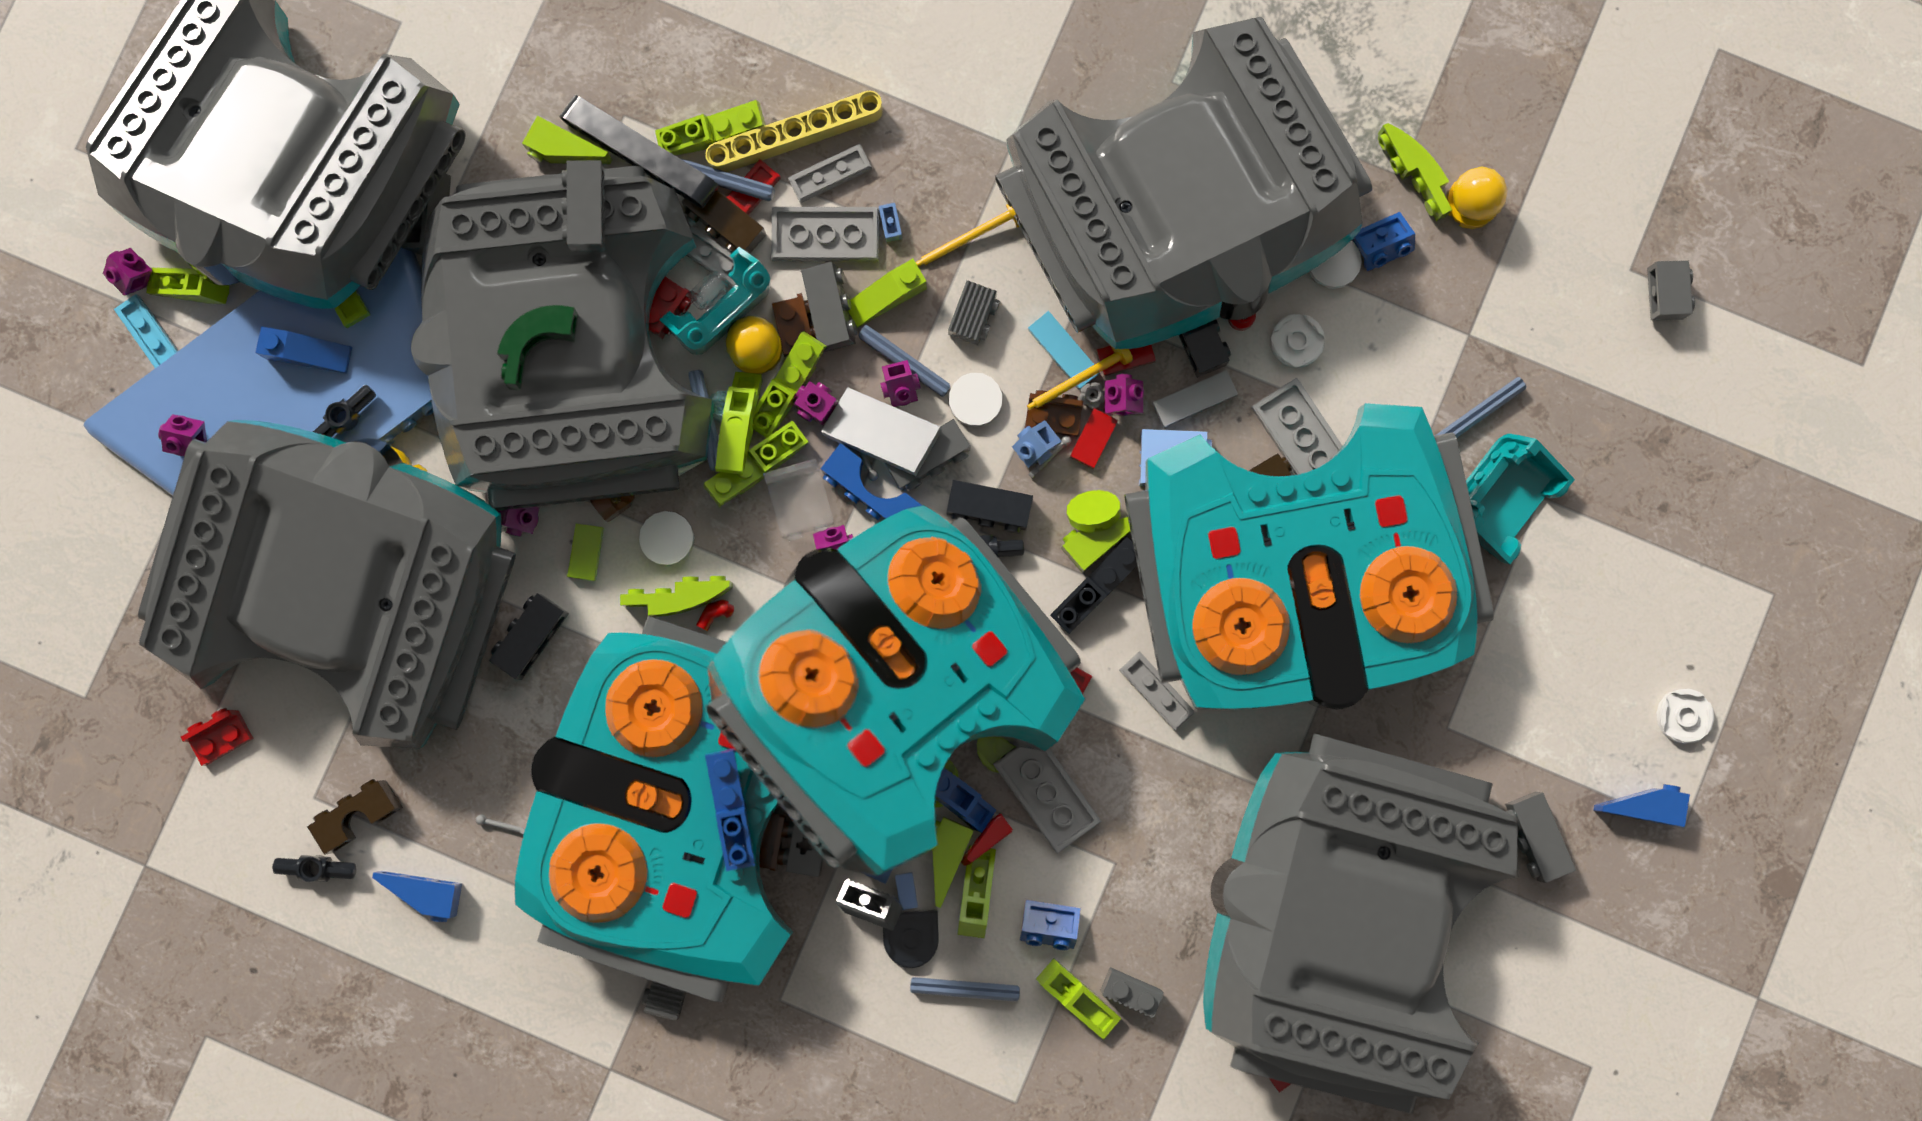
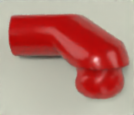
(714, 610)

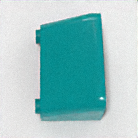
(750, 289)
(1510, 488)

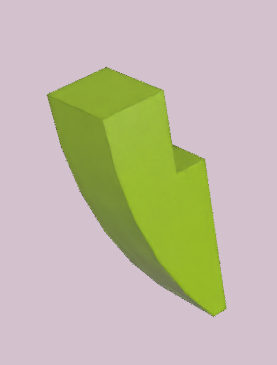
(1078, 998)

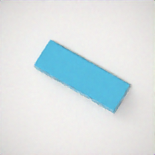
(146, 330)
(1061, 346)

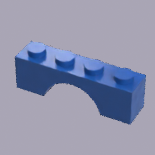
(845, 470)

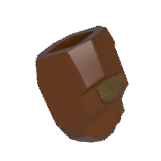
(612, 507)

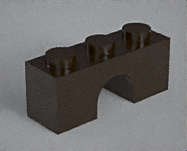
(333, 828)

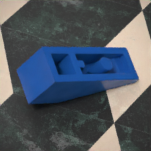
(302, 350)
(1654, 805)
(424, 894)

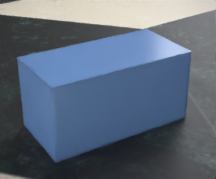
(890, 222)
(906, 890)

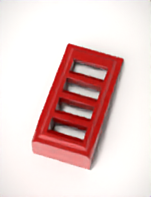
(993, 833)

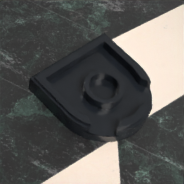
(913, 938)

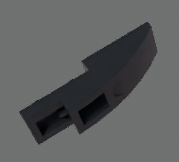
(1096, 587)

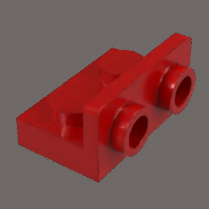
(668, 298)
(217, 736)

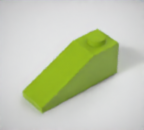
(557, 145)
(185, 285)
(887, 293)
(1087, 547)
(947, 855)
(977, 896)

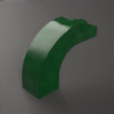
(529, 330)

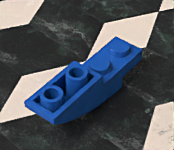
(963, 801)
(730, 809)

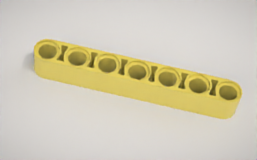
(802, 121)

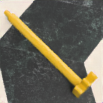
(969, 236)
(1121, 355)

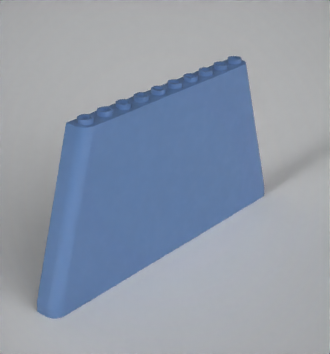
(225, 380)

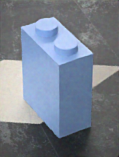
(1160, 440)

